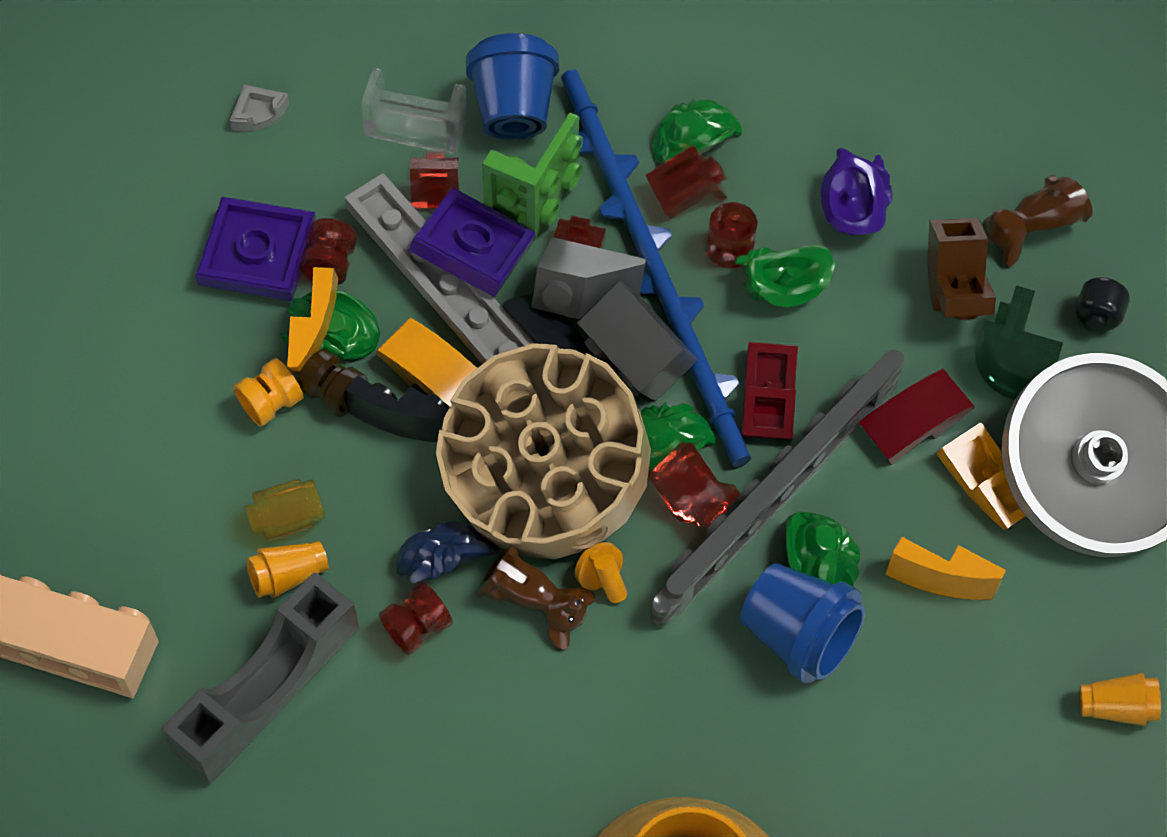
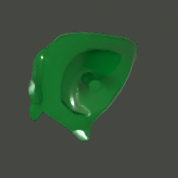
(695, 124)
(788, 275)
(352, 328)
(672, 425)
(821, 548)

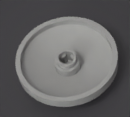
(1091, 454)

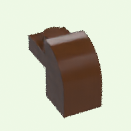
(959, 268)

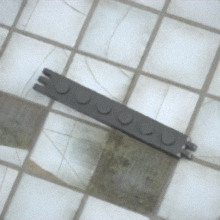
(763, 499)

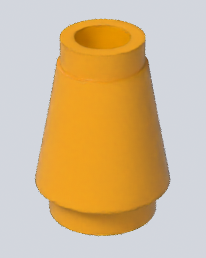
(285, 567)
(1122, 699)

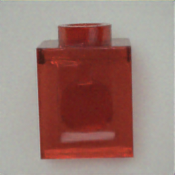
(687, 181)
(691, 486)

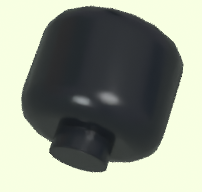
(1102, 304)

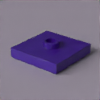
(472, 242)
(255, 248)

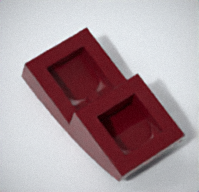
(769, 391)
(915, 414)

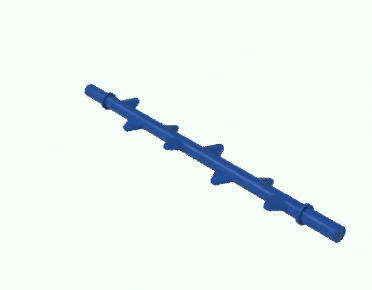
(656, 281)

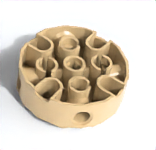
(536, 401)

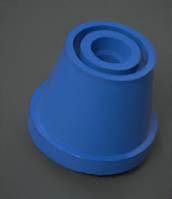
(513, 83)
(804, 620)

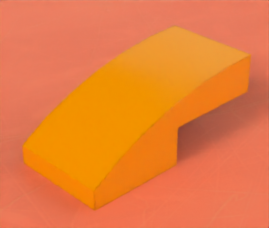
(308, 333)
(426, 360)
(979, 470)
(961, 577)

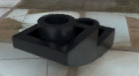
(411, 416)

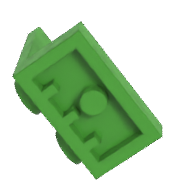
(534, 193)

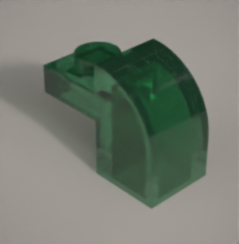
(1008, 354)

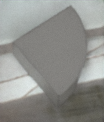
(258, 108)

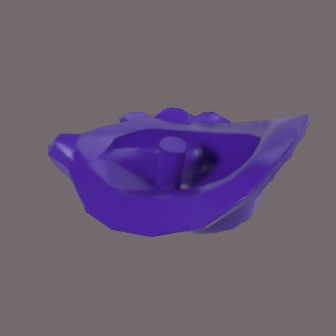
(856, 194)

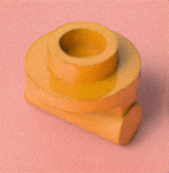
(600, 568)

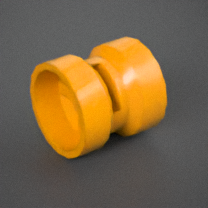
(268, 392)

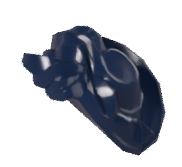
(440, 550)

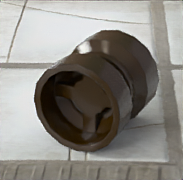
(328, 379)

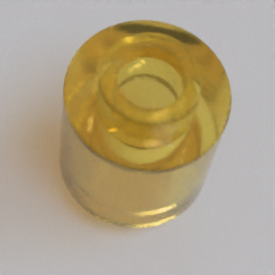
(285, 509)

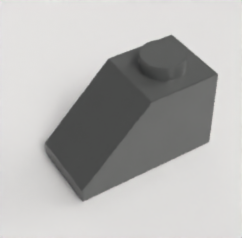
(578, 276)

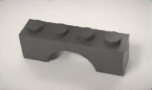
(228, 717)

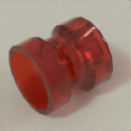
(731, 233)
(329, 247)
(415, 618)

